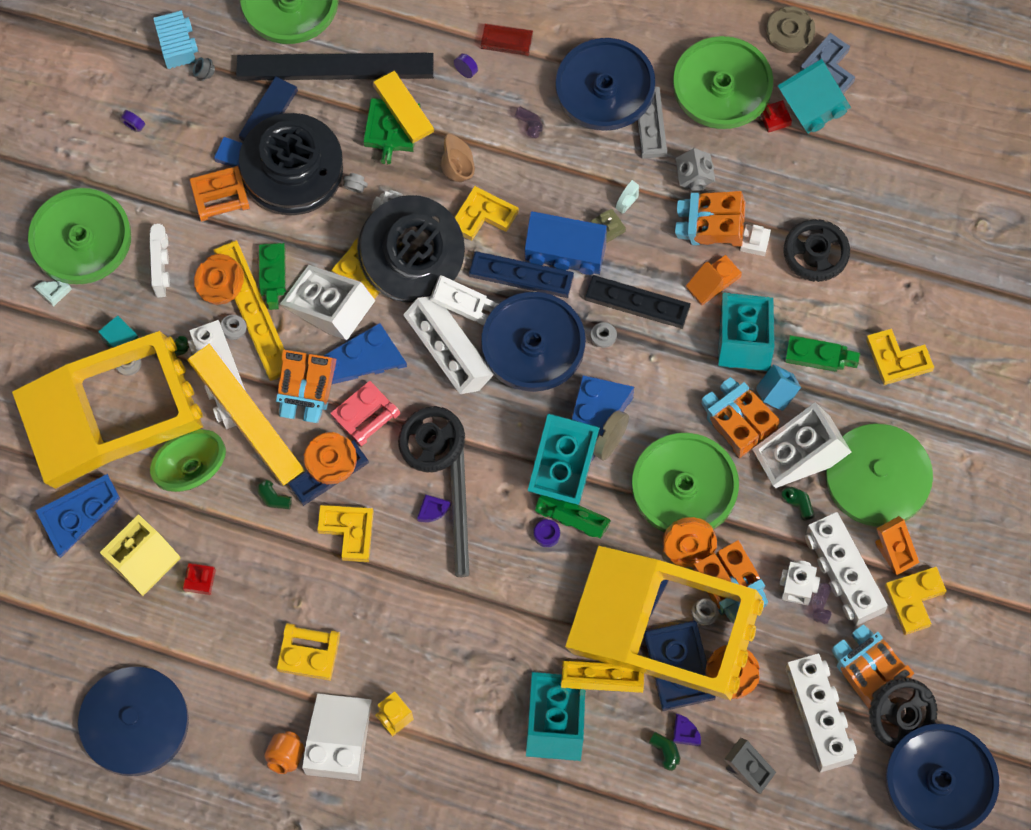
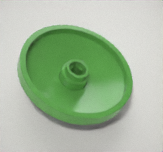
(289, 19)
(723, 82)
(79, 236)
(882, 475)
(685, 479)

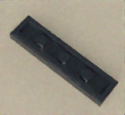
(637, 301)

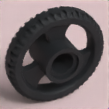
(831, 234)
(422, 432)
(892, 709)

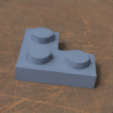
(832, 51)

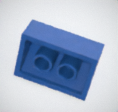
(565, 243)

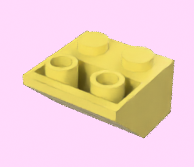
(140, 555)

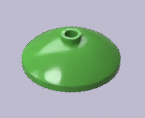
(188, 461)

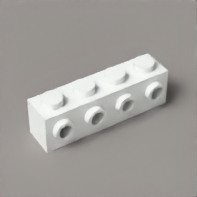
(213, 334)
(448, 345)
(846, 569)
(820, 712)

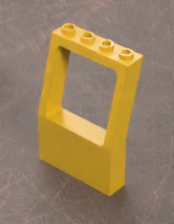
(63, 423)
(618, 608)

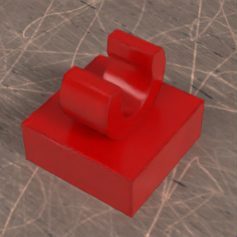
(776, 116)
(199, 579)

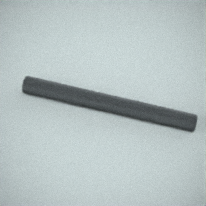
(459, 515)

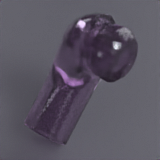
(532, 120)
(819, 601)

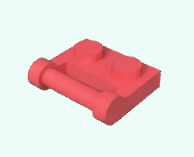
(360, 408)

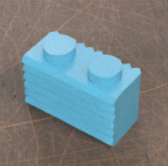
(175, 40)

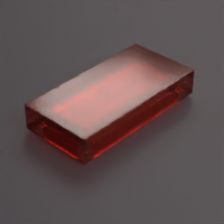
(507, 39)

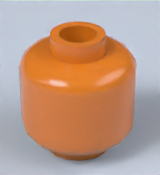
(284, 752)

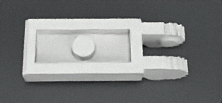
(159, 258)
(461, 299)

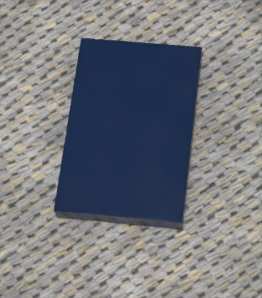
(682, 648)

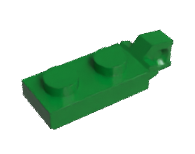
(272, 273)
(820, 354)
(573, 515)

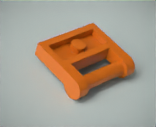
(217, 186)

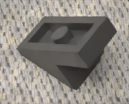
(749, 766)

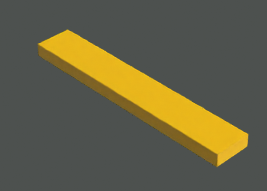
(256, 316)
(245, 414)

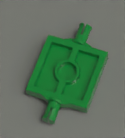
(385, 132)

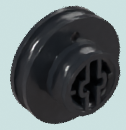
(285, 162)
(381, 252)

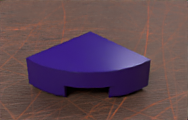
(432, 509)
(686, 732)

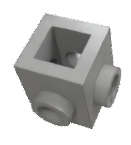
(695, 169)

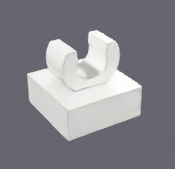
(755, 240)

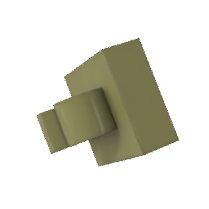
(613, 223)

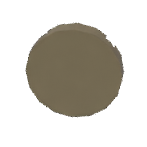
(790, 29)
(613, 433)

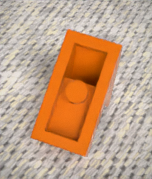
(713, 279)
(896, 545)

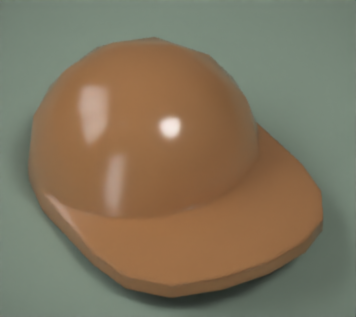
(457, 159)

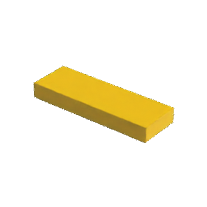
(403, 107)
(601, 677)

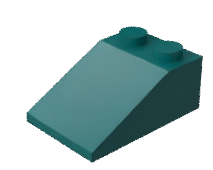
(814, 96)
(746, 332)
(563, 459)
(555, 719)

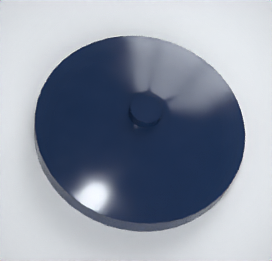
(605, 84)
(533, 341)
(133, 721)
(942, 779)

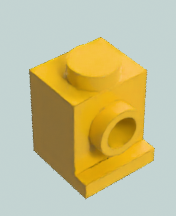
(394, 713)

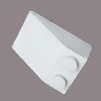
(328, 301)
(802, 447)
(337, 737)

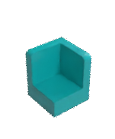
(117, 333)

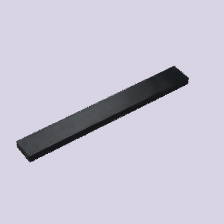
(334, 66)

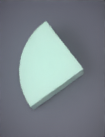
(628, 197)
(53, 291)

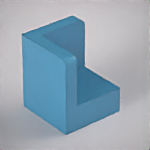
(778, 387)

